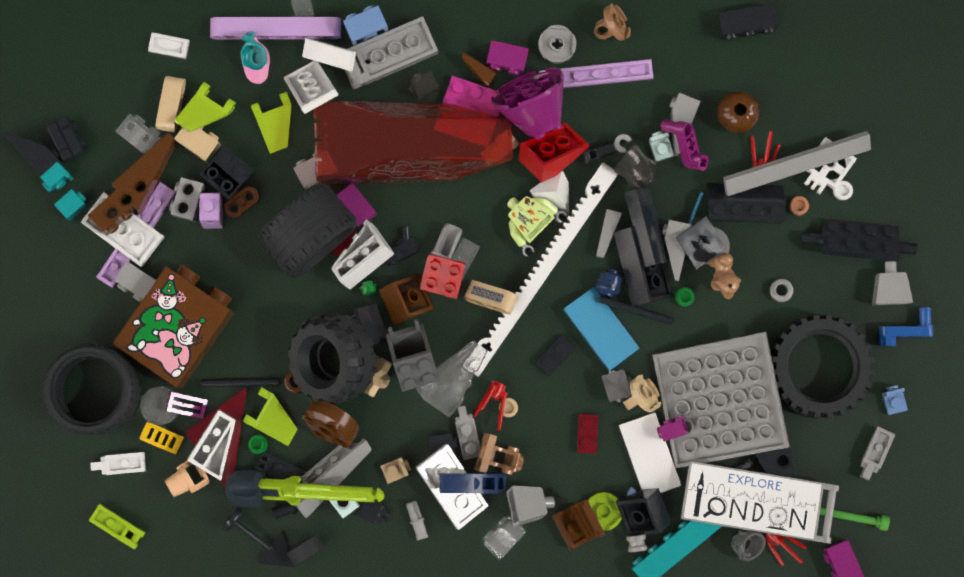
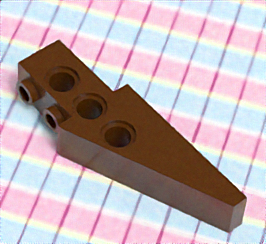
(143, 172)

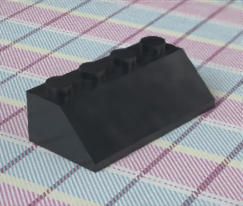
(754, 205)
(643, 283)

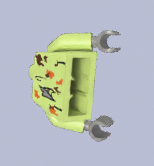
(530, 218)

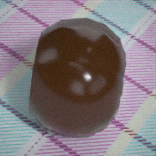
(728, 117)

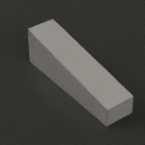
(609, 225)

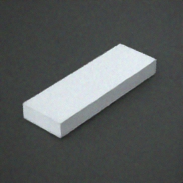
(329, 54)

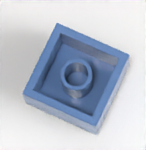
(365, 25)

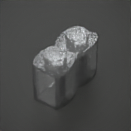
(503, 537)

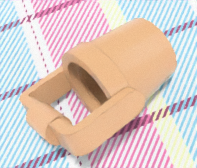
(181, 482)

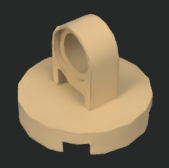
(643, 394)

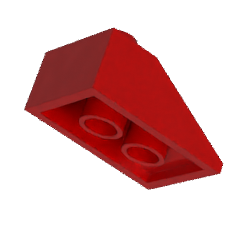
(552, 153)

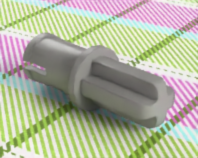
(417, 520)

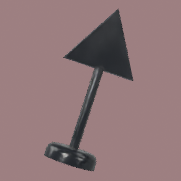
(276, 552)

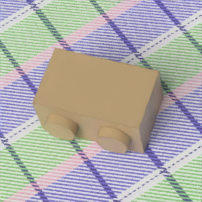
(199, 142)

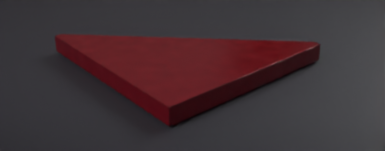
(234, 408)

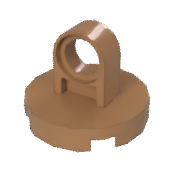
(614, 21)

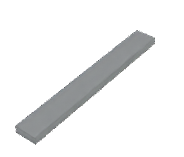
(797, 163)

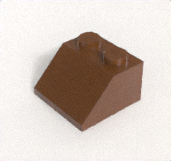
(405, 299)

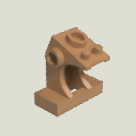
(512, 460)

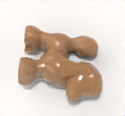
(724, 277)

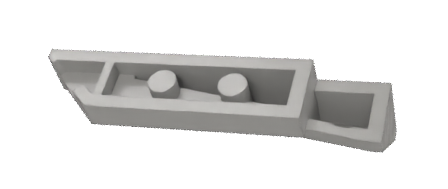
(332, 471)

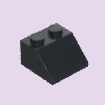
(644, 512)

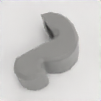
(447, 241)

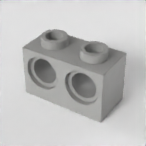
(181, 198)

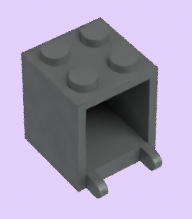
(412, 357)

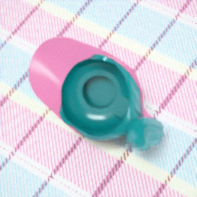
(255, 58)

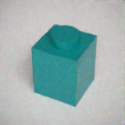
(71, 204)

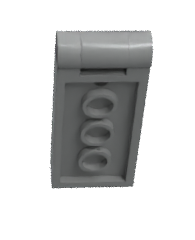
(391, 52)

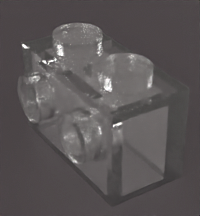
(138, 134)

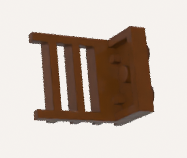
(578, 524)

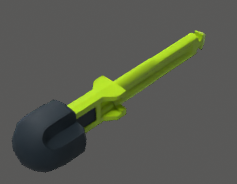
(252, 488)

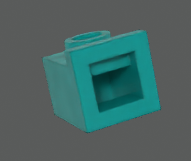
(55, 177)

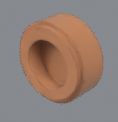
(798, 206)

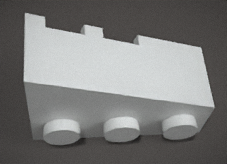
(362, 256)
(213, 446)

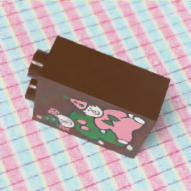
(175, 325)

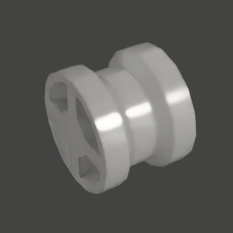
(636, 543)

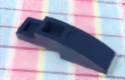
(472, 483)

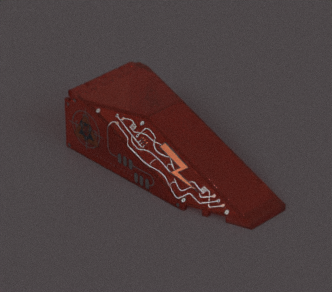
(406, 142)

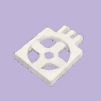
(820, 179)

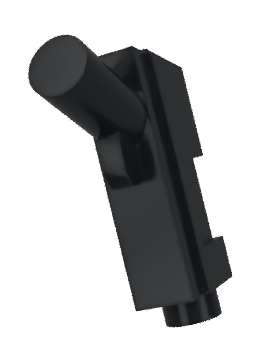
(405, 248)

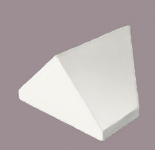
(554, 190)

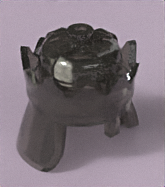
(636, 167)

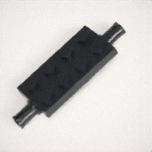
(859, 240)

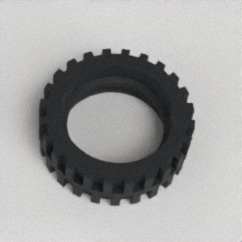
(859, 354)

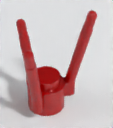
(765, 160)
(495, 391)
(778, 539)

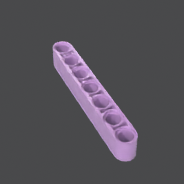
(276, 27)

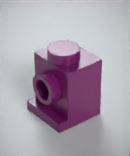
(672, 429)

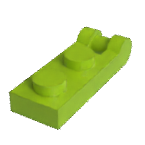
(116, 526)

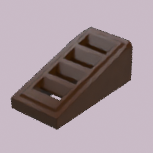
(481, 71)

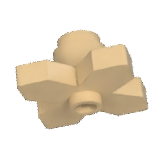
(381, 378)

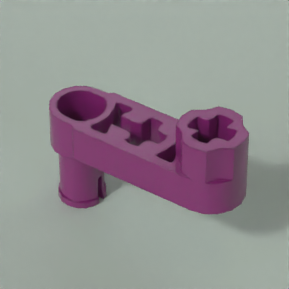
(687, 144)

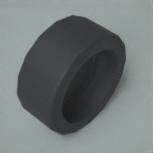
(306, 550)

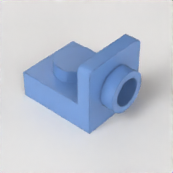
(894, 400)

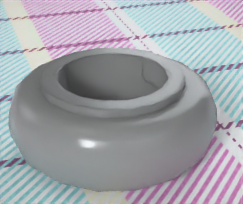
(787, 284)

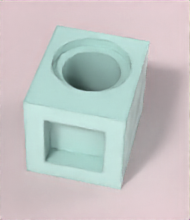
(344, 511)

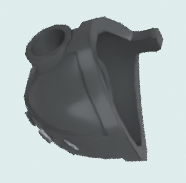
(748, 544)

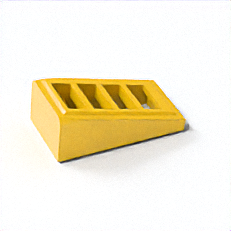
(146, 430)

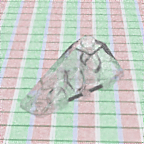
(454, 379)

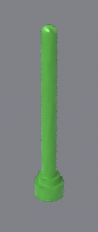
(880, 522)

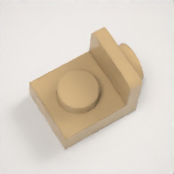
(396, 469)

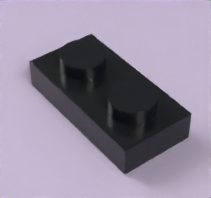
(555, 355)

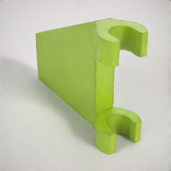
(202, 110)
(275, 124)
(273, 419)

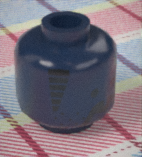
(609, 283)

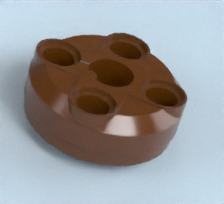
(331, 423)

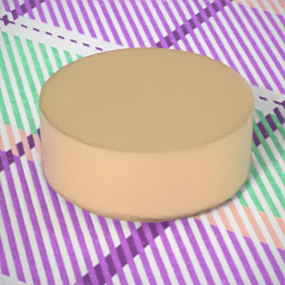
(510, 407)

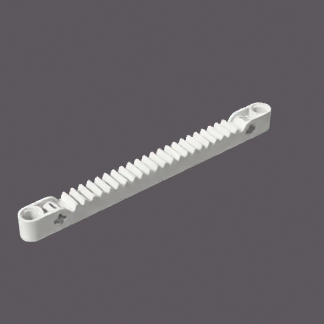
(602, 179)

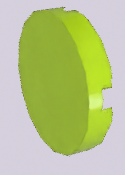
(605, 509)

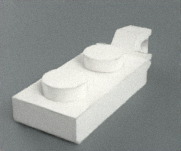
(121, 463)

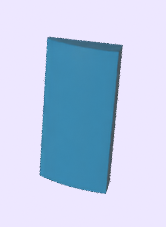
(601, 329)

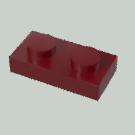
(587, 433)

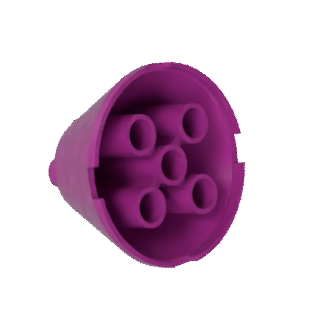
(533, 101)

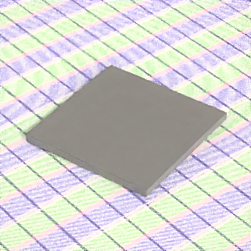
(725, 398)

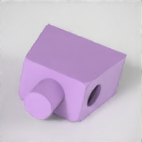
(211, 210)

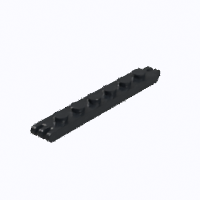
(282, 470)

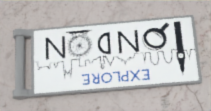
(757, 501)

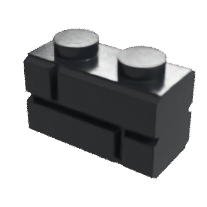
(66, 139)

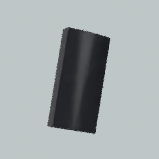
(647, 227)

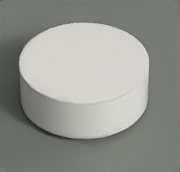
(843, 190)

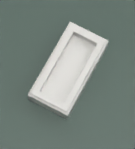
(168, 45)

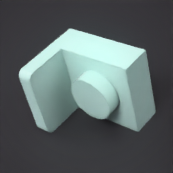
(661, 146)

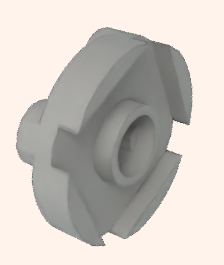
(549, 36)

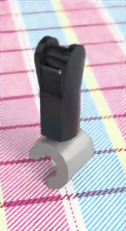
(606, 149)

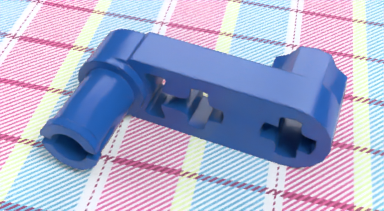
(888, 334)

